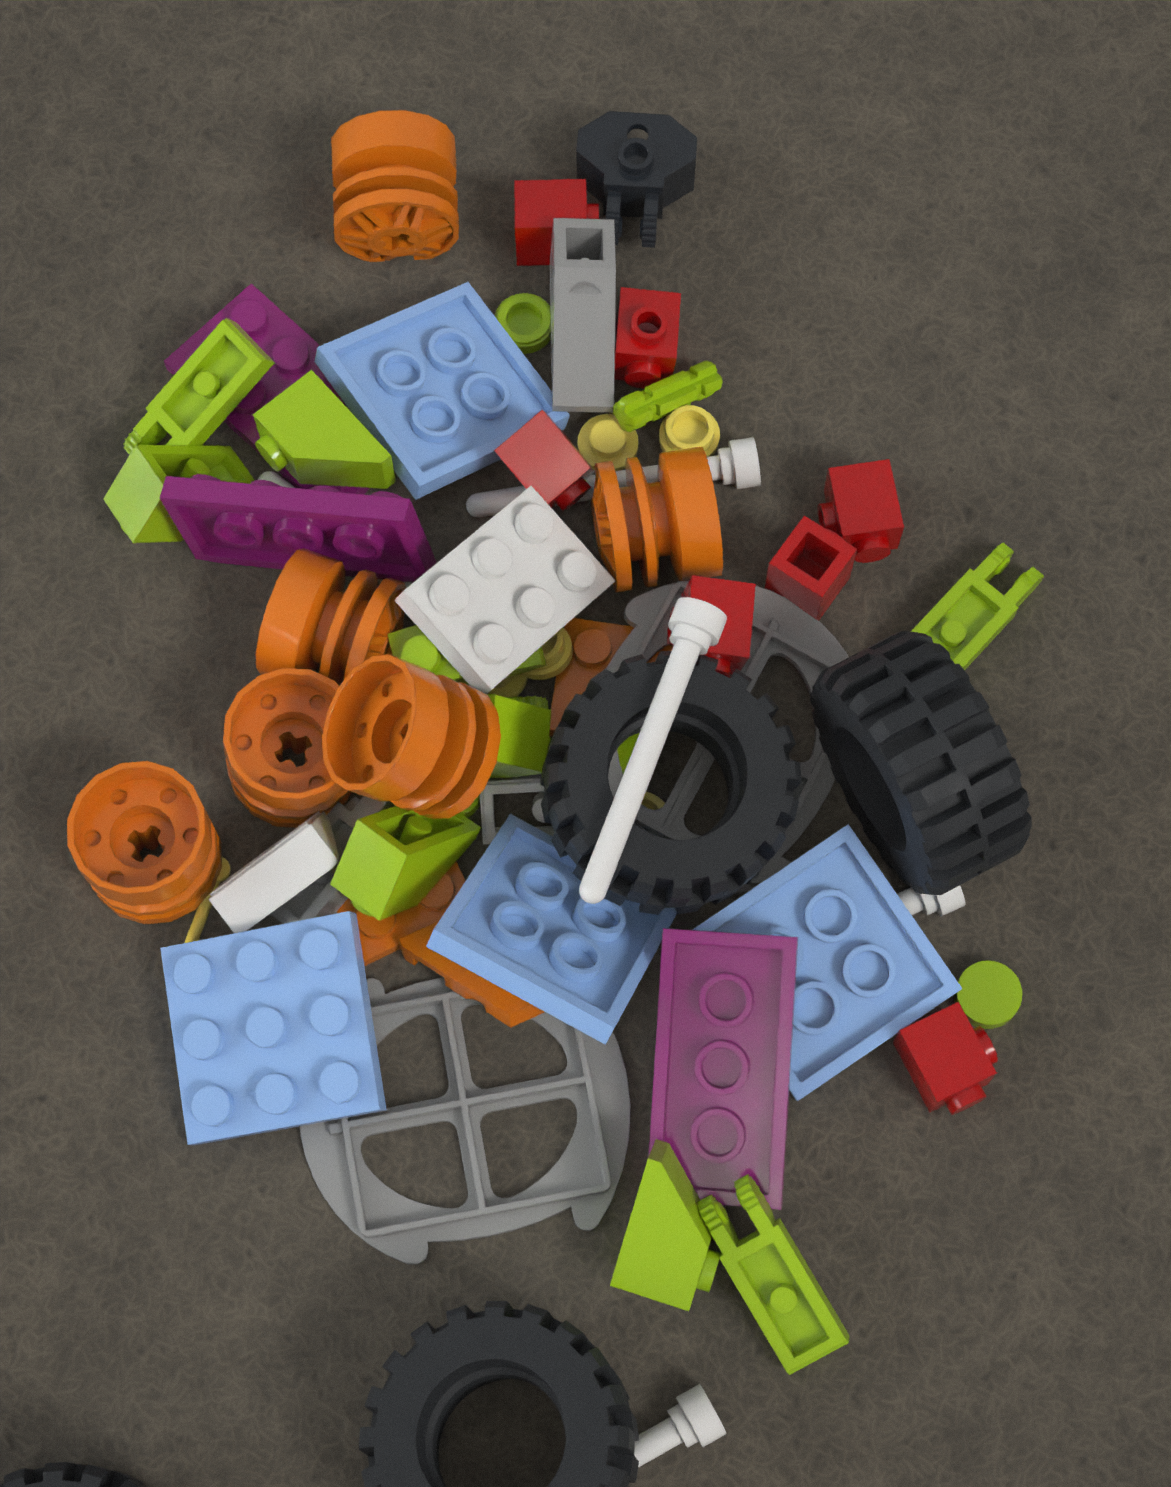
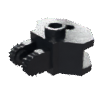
(636, 174)

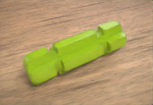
(667, 395)

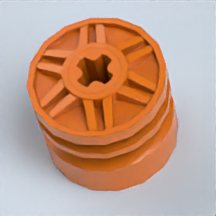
(394, 186)
(658, 518)
(320, 623)
(263, 720)
(410, 737)
(136, 809)

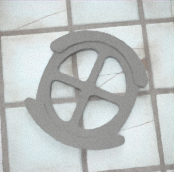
(777, 630)
(580, 1179)

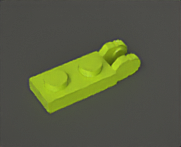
(203, 389)
(974, 610)
(775, 1280)

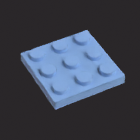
(437, 387)
(539, 940)
(858, 958)
(272, 1028)

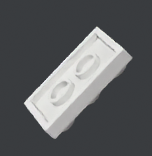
(505, 591)

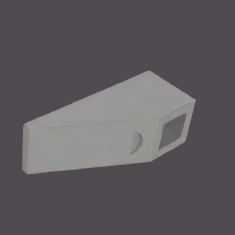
(582, 314)

